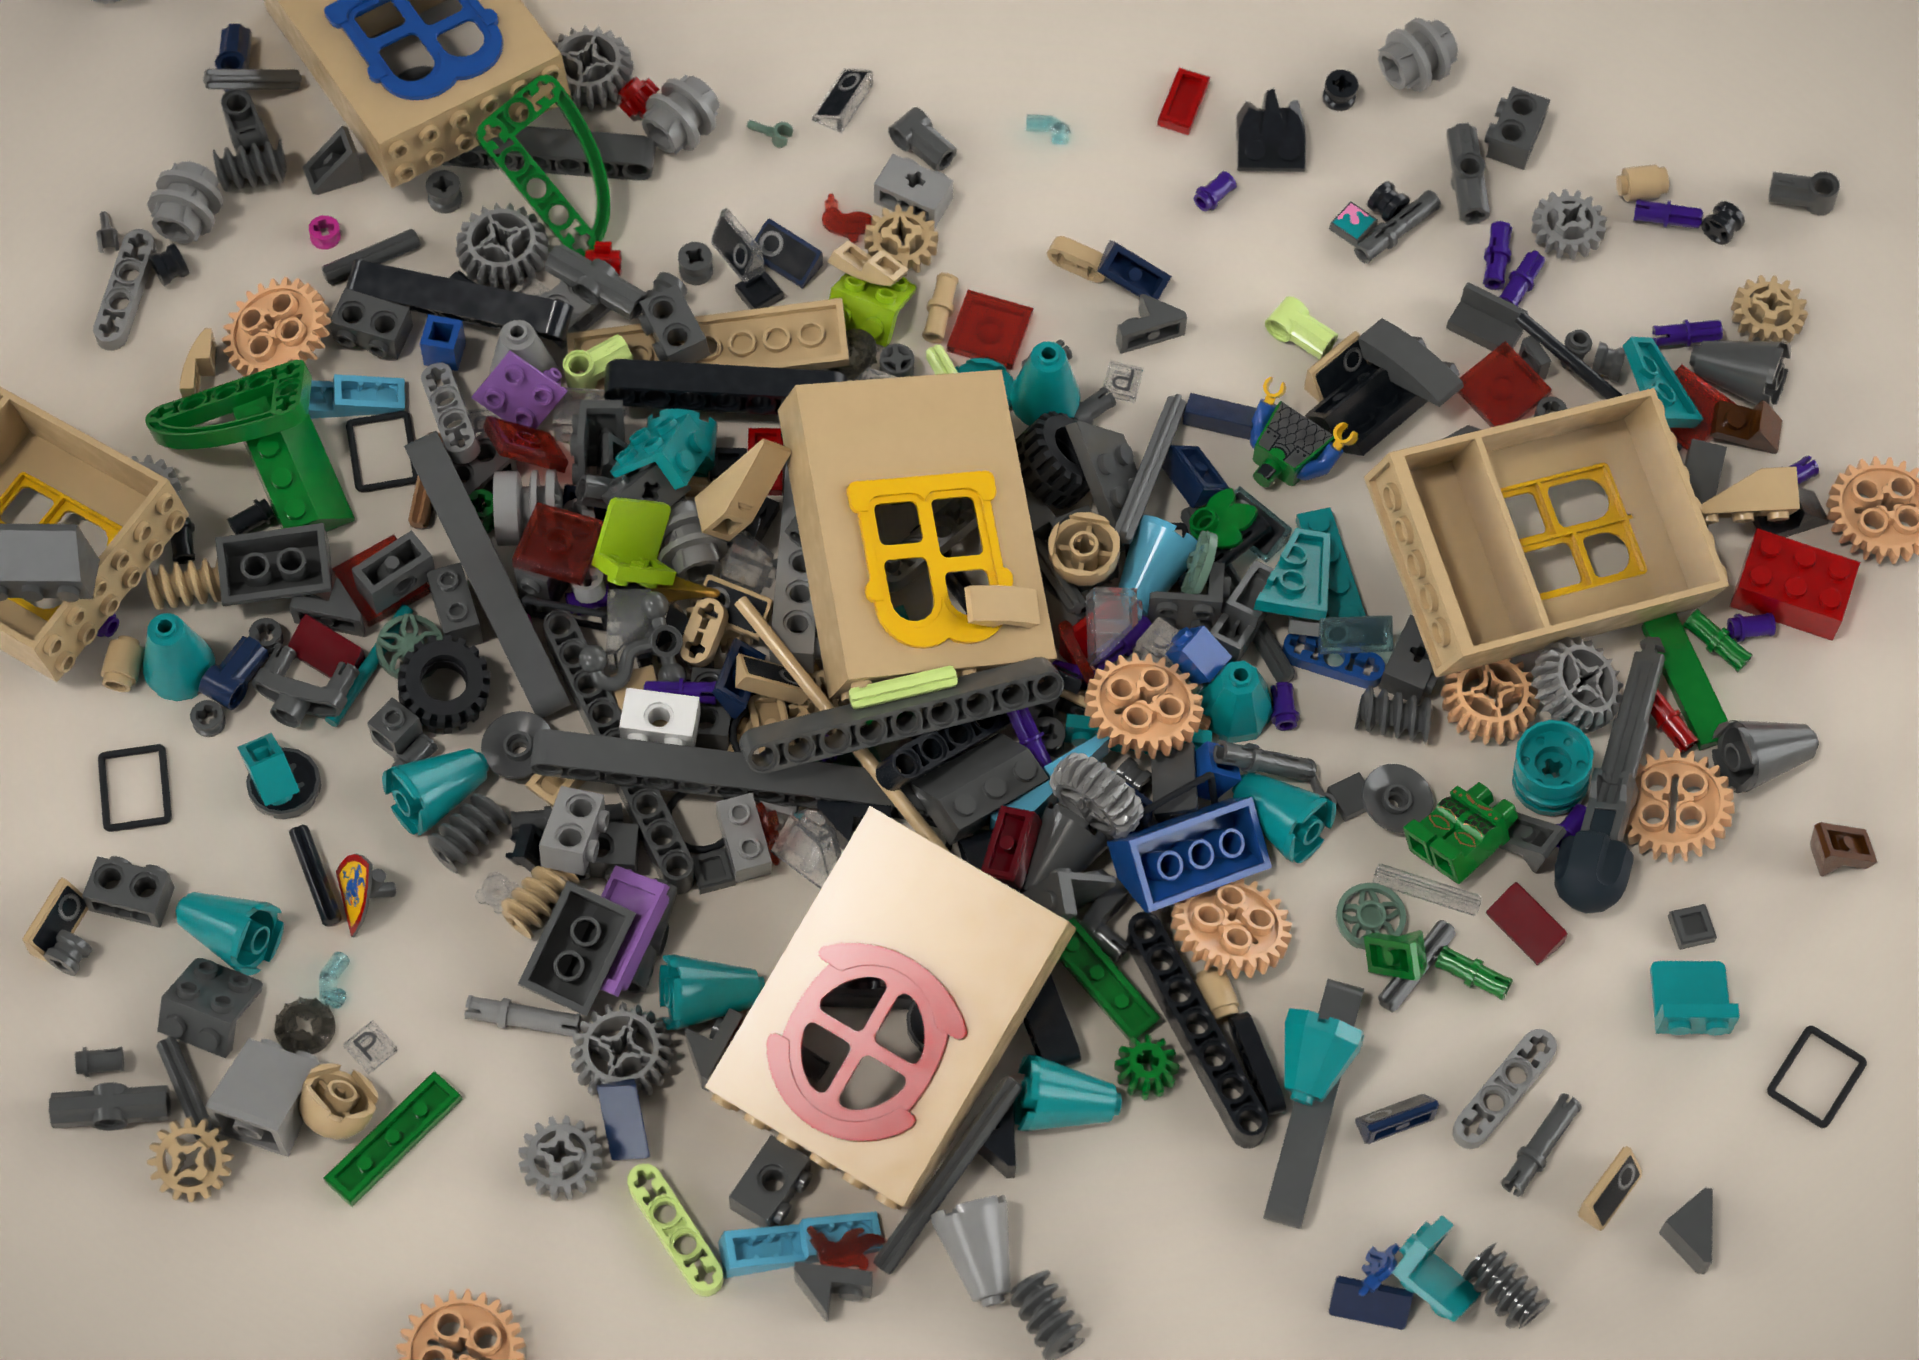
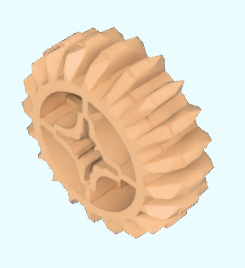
(1479, 712)

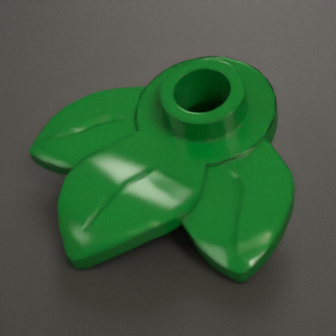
(1223, 518)

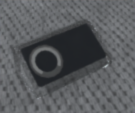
(844, 98)
(737, 247)

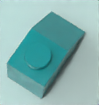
(269, 770)

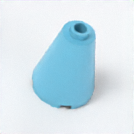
(1155, 558)

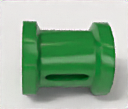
(484, 511)

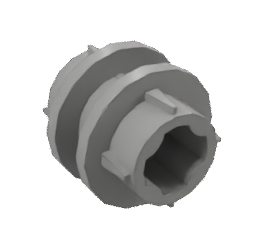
(1418, 54)
(680, 114)
(185, 202)
(687, 548)

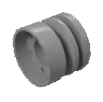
(515, 503)

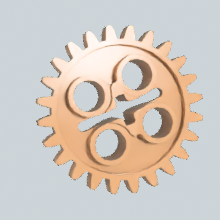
(276, 326)
(1881, 509)
(1145, 695)
(1709, 806)
(1233, 928)
(475, 1321)

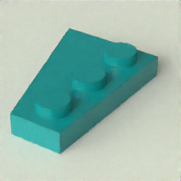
(1653, 371)
(1300, 578)

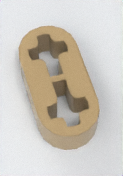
(1076, 258)
(711, 635)

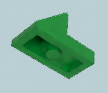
(1396, 955)

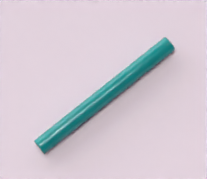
(366, 669)

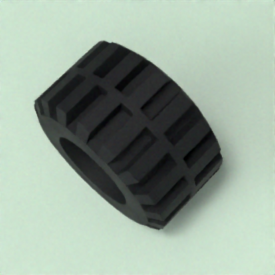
(1050, 461)
(449, 655)

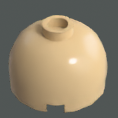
(1084, 549)
(337, 1102)

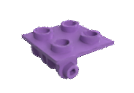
(520, 391)

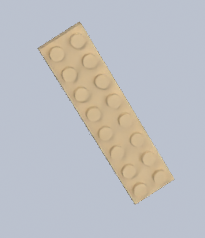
(775, 337)

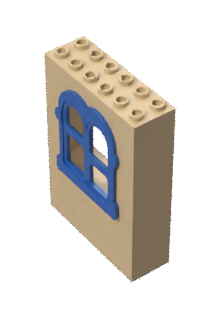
(428, 120)

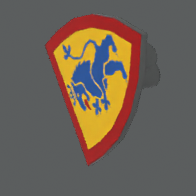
(358, 885)

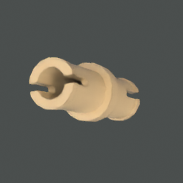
(940, 308)

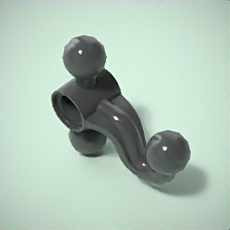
(594, 658)

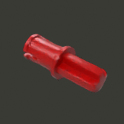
(1672, 724)

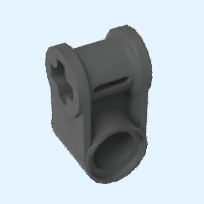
(244, 125)

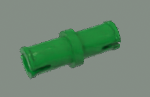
(1717, 640)
(1473, 972)

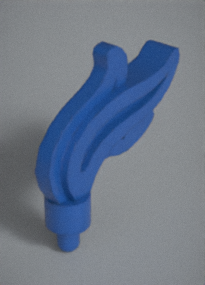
(1379, 1268)

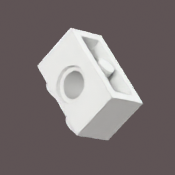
(646, 706)

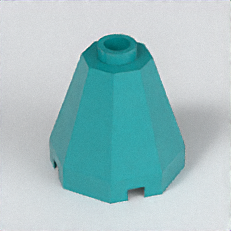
(1237, 702)
(1317, 1054)

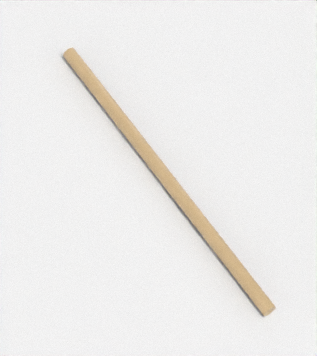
(822, 703)

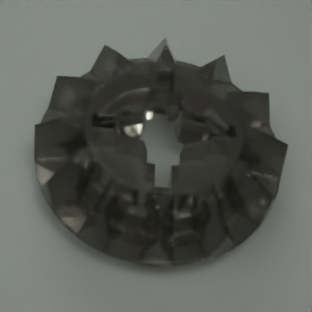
(867, 348)
(322, 1026)

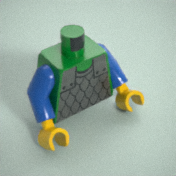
(1290, 444)

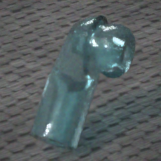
(1049, 123)
(328, 980)

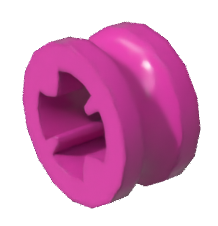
(328, 241)

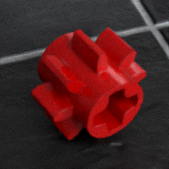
(635, 95)
(604, 251)

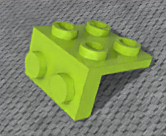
(872, 305)
(631, 543)

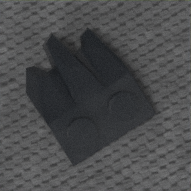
(1270, 136)

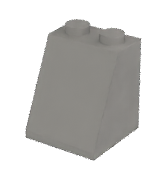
(262, 1096)

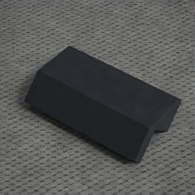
(1369, 407)

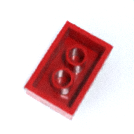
(1795, 584)

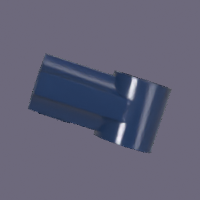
(234, 48)
(229, 680)

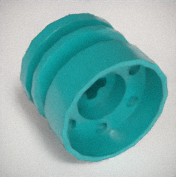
(1564, 757)

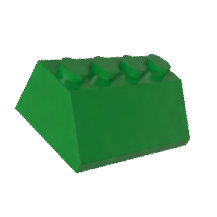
(296, 473)

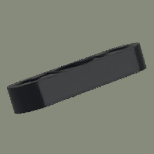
(1256, 1063)

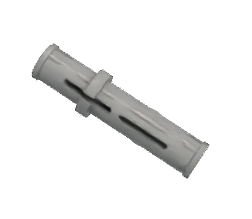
(522, 1016)

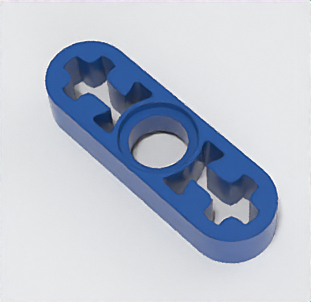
(1340, 672)

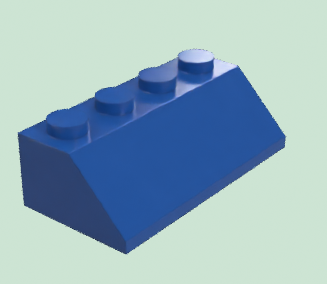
(1191, 853)

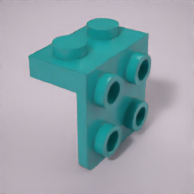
(673, 444)
(1692, 998)
(1430, 1276)

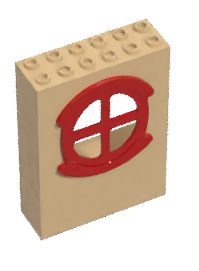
(930, 931)

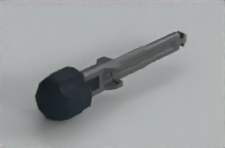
(1595, 862)

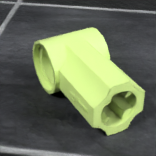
(1293, 322)
(593, 362)

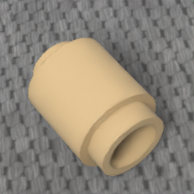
(1642, 182)
(122, 663)
(1217, 994)

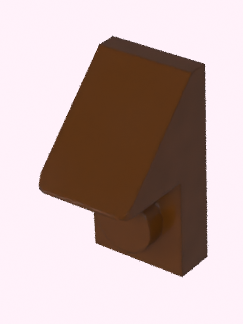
(1746, 426)
(1840, 846)

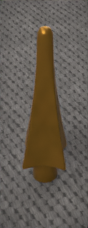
(684, 589)

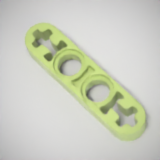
(673, 1230)

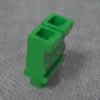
(1461, 831)

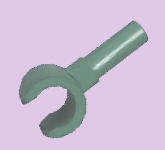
(780, 128)

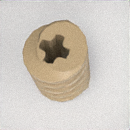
(183, 584)
(535, 898)

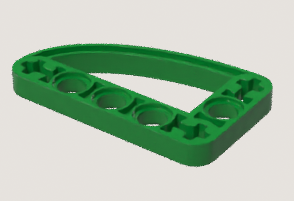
(531, 169)
(286, 383)

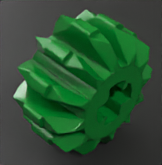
(1133, 1072)

